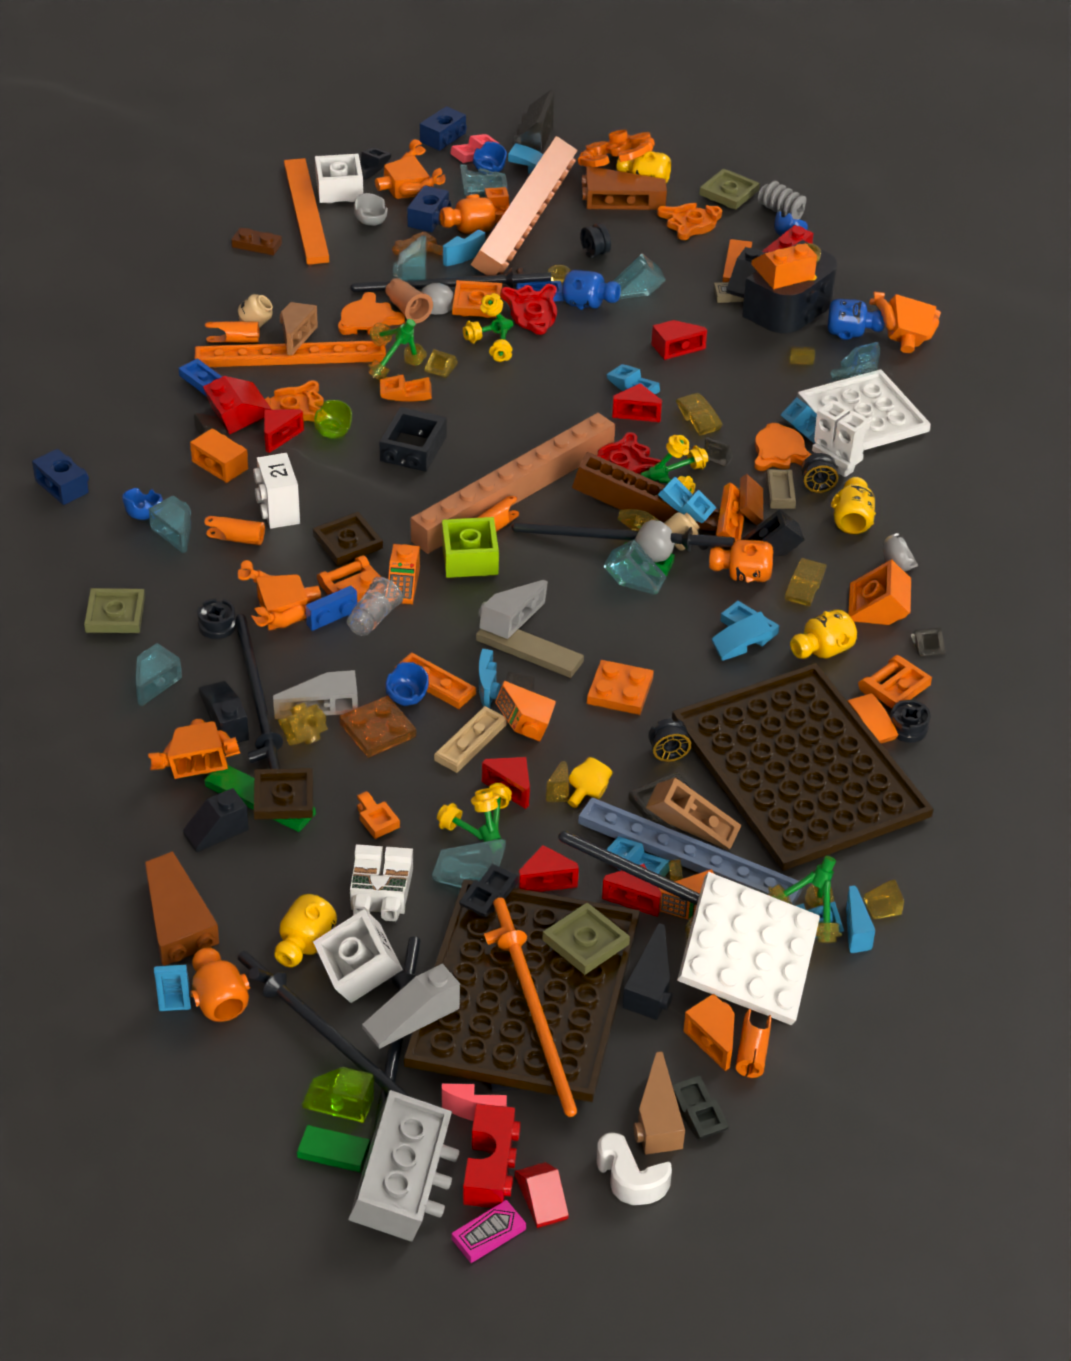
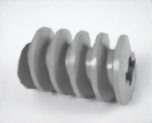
(781, 199)

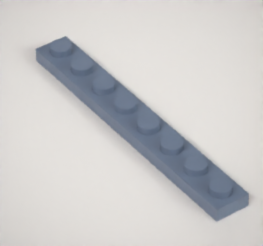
(675, 845)

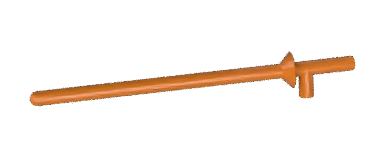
(512, 940)

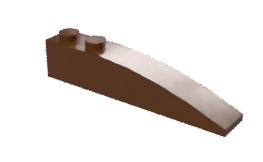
(627, 490)

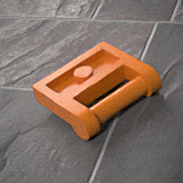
(359, 582)
(902, 686)

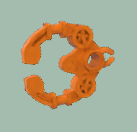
(618, 145)

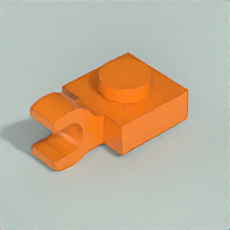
(376, 818)

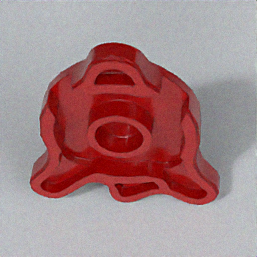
(532, 308)
(628, 454)

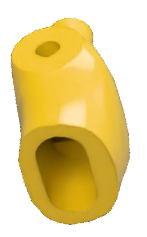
(589, 779)

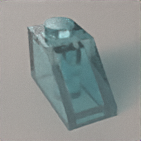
(412, 261)
(640, 278)
(172, 522)
(634, 568)
(156, 672)

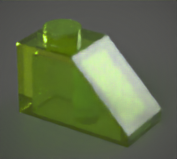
(341, 1094)

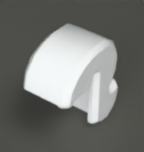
(626, 1180)

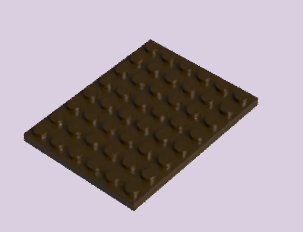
(801, 766)
(493, 1028)

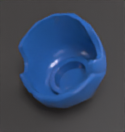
(490, 157)
(783, 224)
(138, 504)
(407, 683)

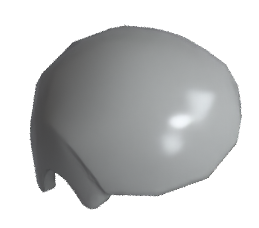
(370, 209)
(441, 296)
(655, 540)
(898, 551)

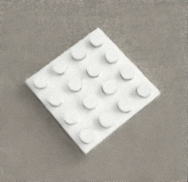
(877, 400)
(749, 948)

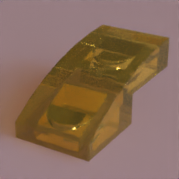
(700, 412)
(635, 518)
(805, 582)

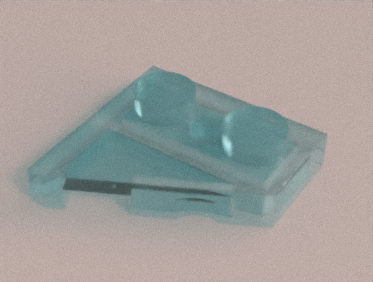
(475, 182)
(859, 361)
(467, 862)

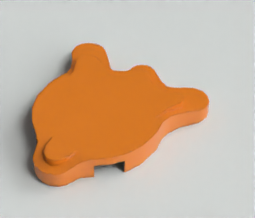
(690, 220)
(366, 313)
(301, 397)
(779, 447)

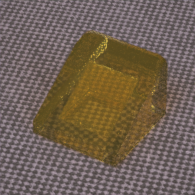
(802, 355)
(441, 363)
(558, 784)
(885, 900)

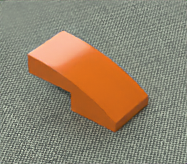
(500, 199)
(398, 389)
(874, 717)

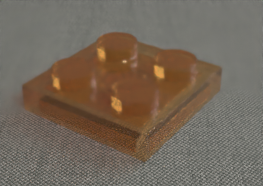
(377, 726)

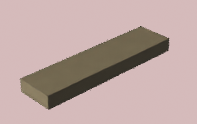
(535, 651)

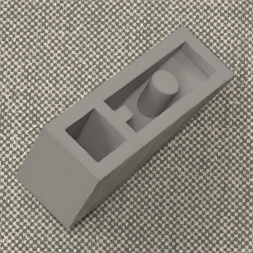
(512, 608)
(331, 692)
(415, 1006)

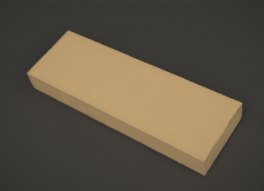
(470, 739)

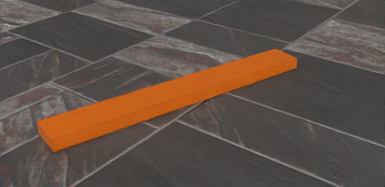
(306, 211)
(277, 354)

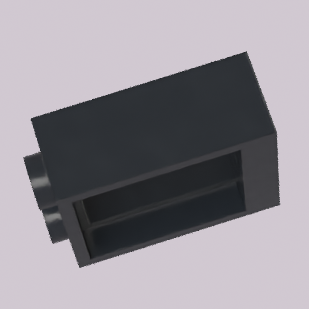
(417, 424)

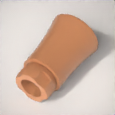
(409, 300)

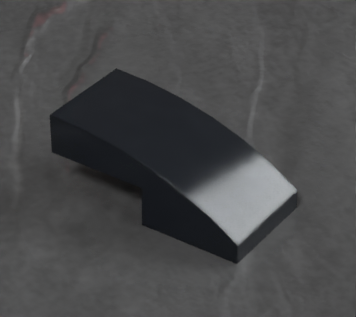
(373, 161)
(493, 885)

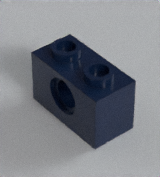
(443, 128)
(425, 208)
(60, 476)

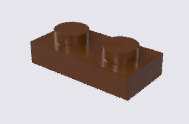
(256, 241)

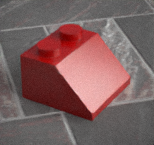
(236, 402)

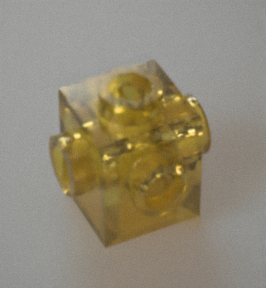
(303, 724)

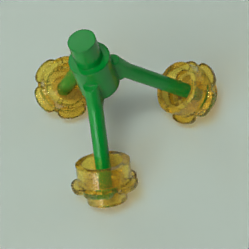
(382, 334)
(817, 894)

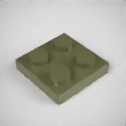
(729, 189)
(114, 610)
(586, 938)

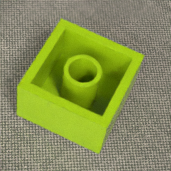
(470, 547)

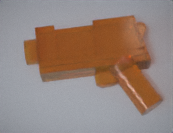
(430, 244)

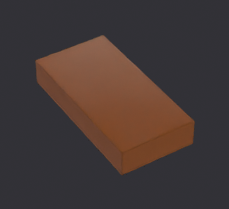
(751, 499)

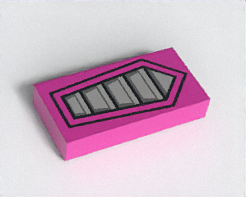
(488, 1231)

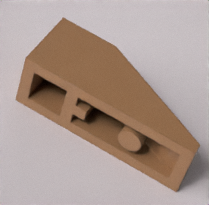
(298, 324)
(692, 813)
(659, 1117)

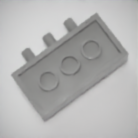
(403, 1167)

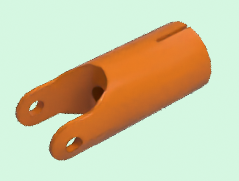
(235, 332)
(501, 512)
(235, 530)
(753, 1048)

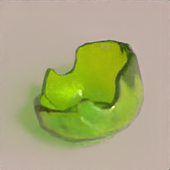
(333, 419)

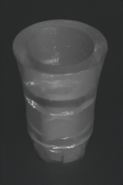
(374, 606)

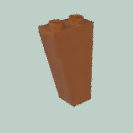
(622, 190)
(178, 910)

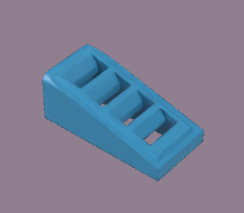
(859, 925)
(173, 987)

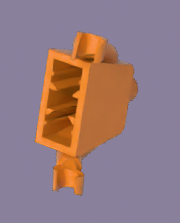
(407, 176)
(907, 319)
(280, 597)
(196, 750)

